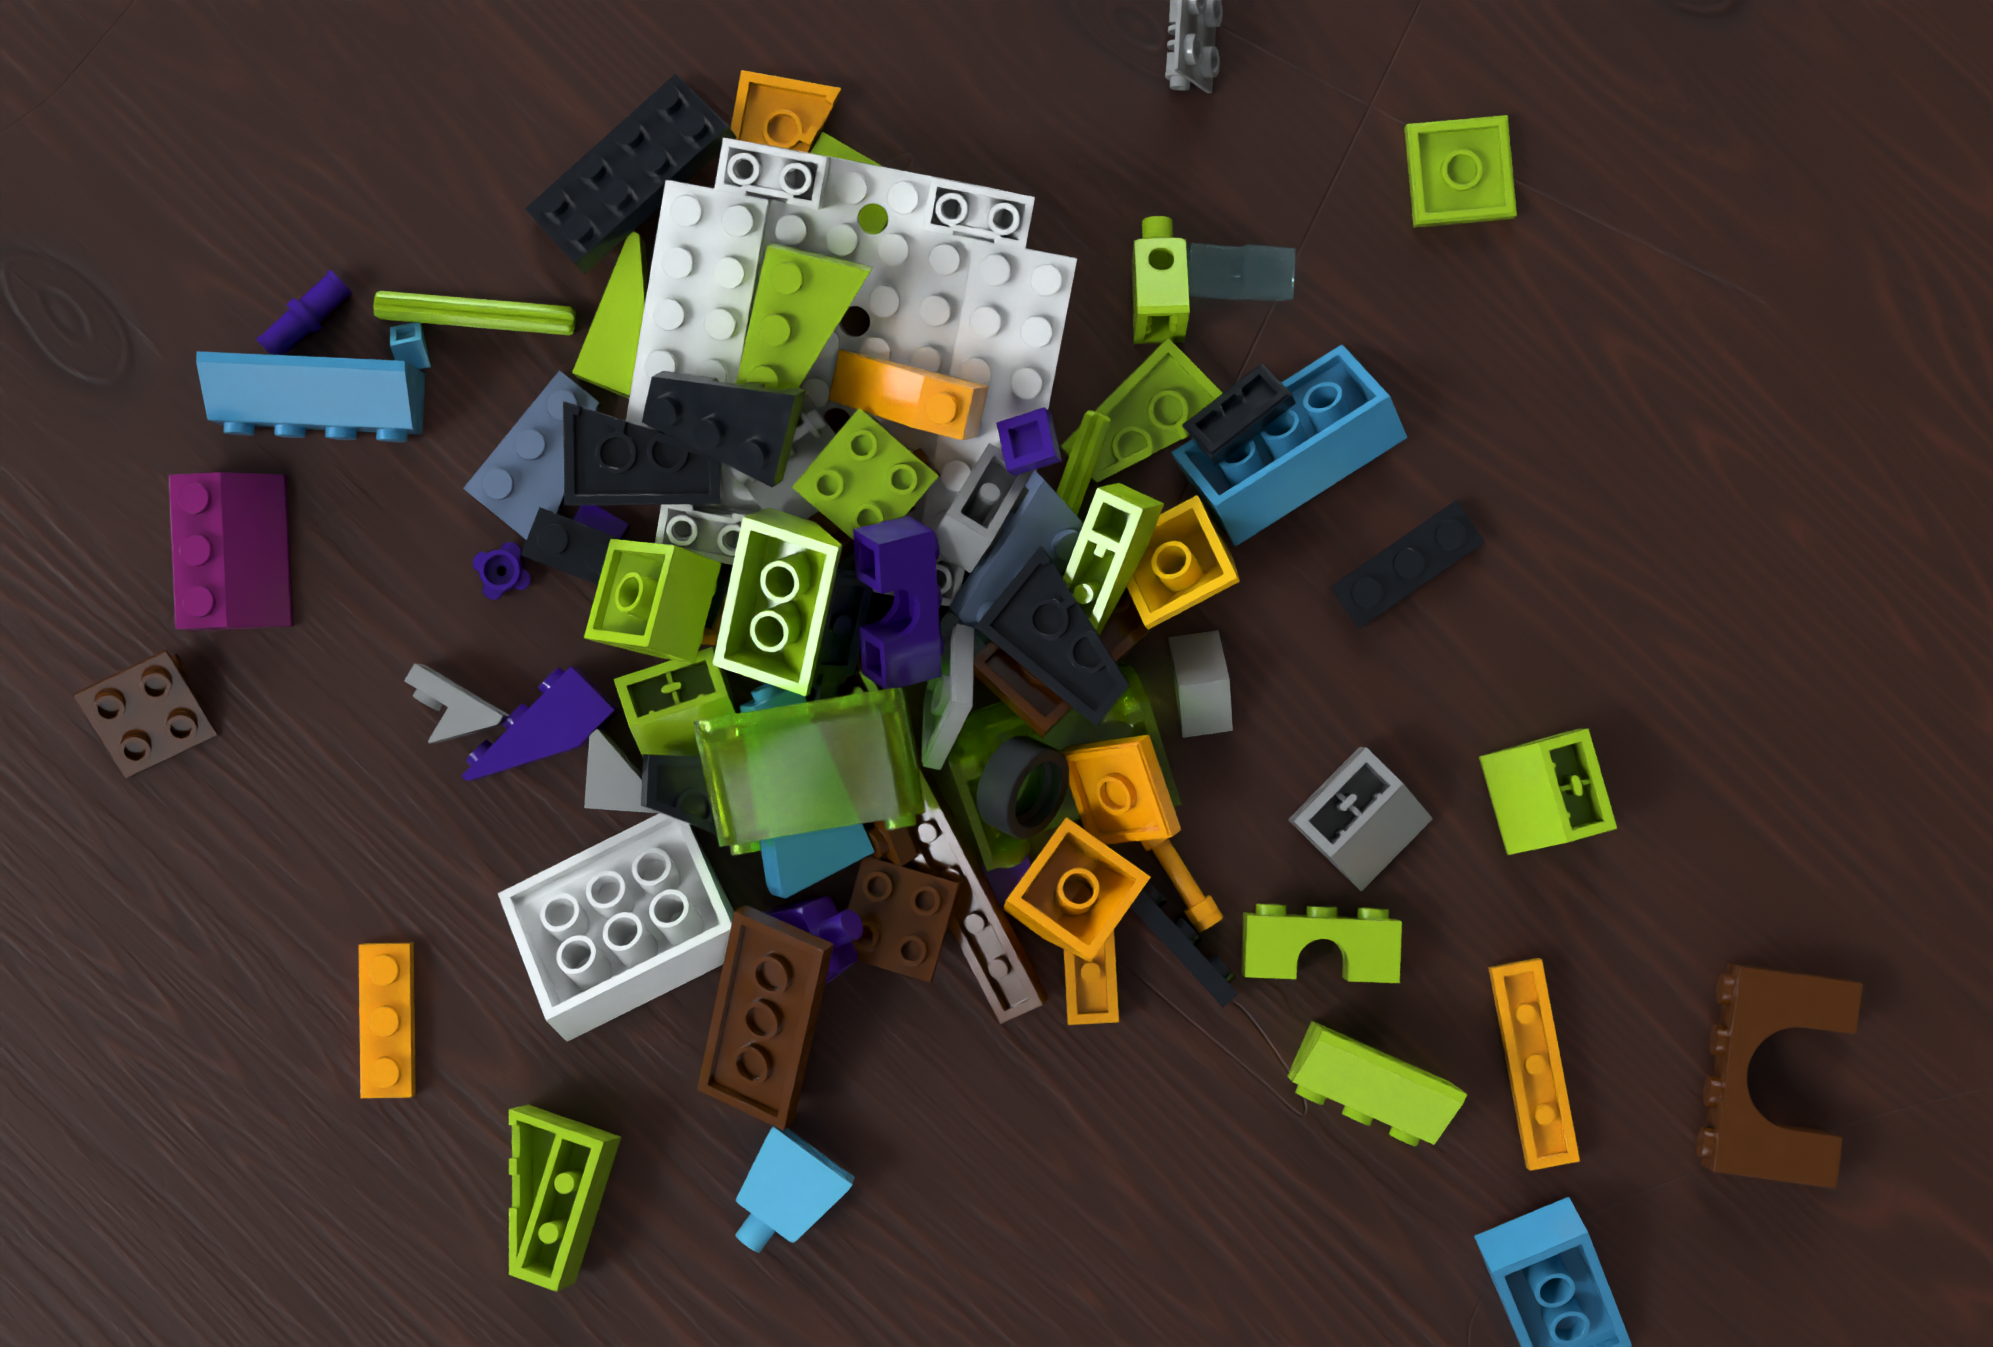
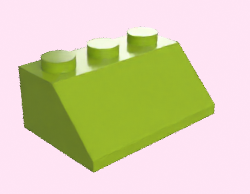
(777, 600)
(1374, 1086)

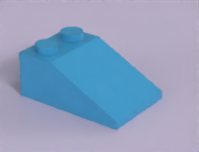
(1552, 1280)

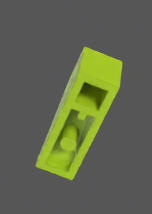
(614, 336)
(1110, 548)

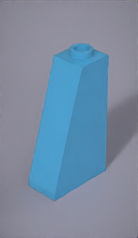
(808, 857)

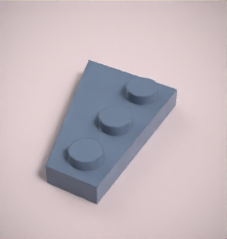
(529, 461)
(1039, 521)

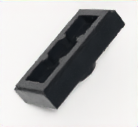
(1238, 414)

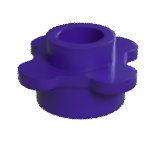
(488, 565)

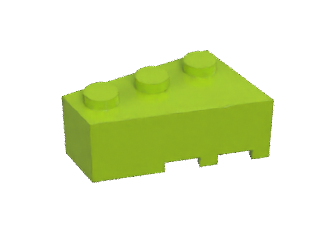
(795, 313)
(556, 1193)

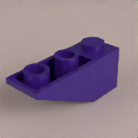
(553, 725)

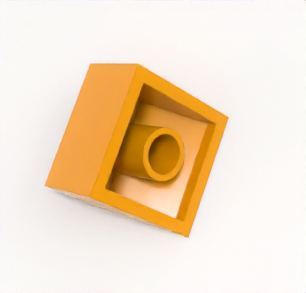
(1075, 891)

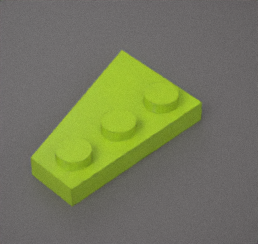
(1150, 409)

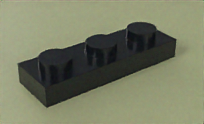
(1406, 564)
(1182, 941)

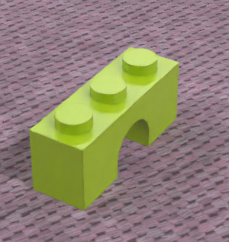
(1367, 942)

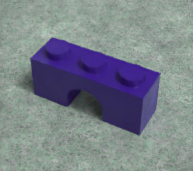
(907, 641)

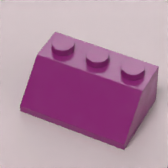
(230, 551)

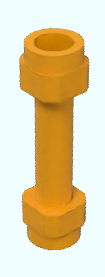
(1200, 909)

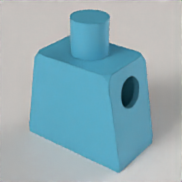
(788, 1189)

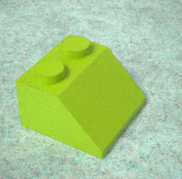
(653, 599)

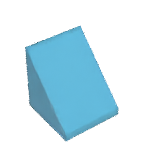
(409, 344)

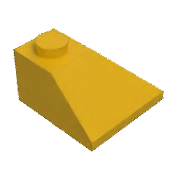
(1181, 564)

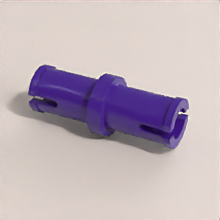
(304, 315)

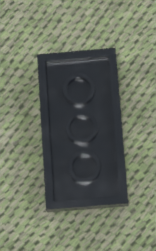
(626, 173)

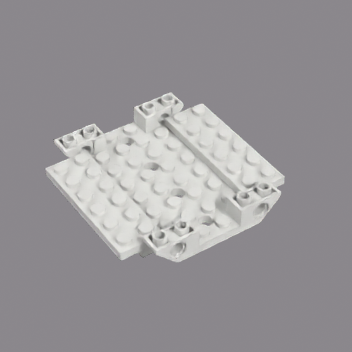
(943, 296)

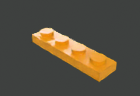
(1534, 1064)

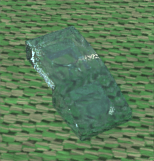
(1240, 272)

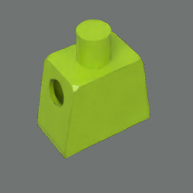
(1159, 284)

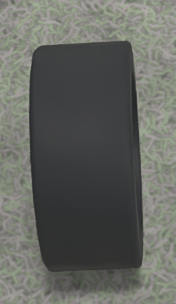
(1005, 776)

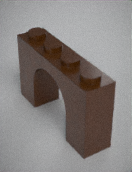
(1753, 1008)

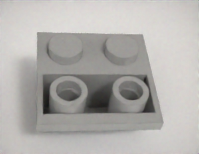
(1361, 817)

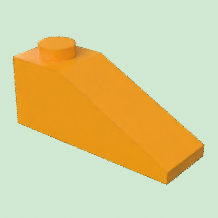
(909, 395)

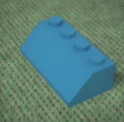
(312, 394)
(1329, 433)

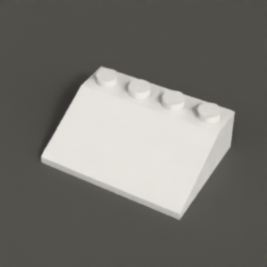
(619, 924)

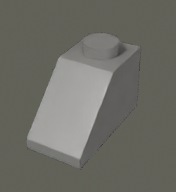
(979, 509)

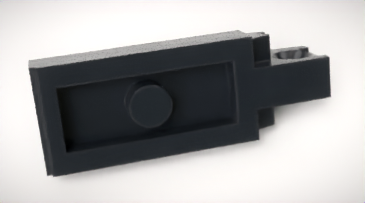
(841, 635)

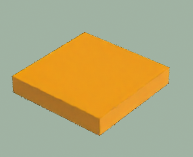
(1121, 790)

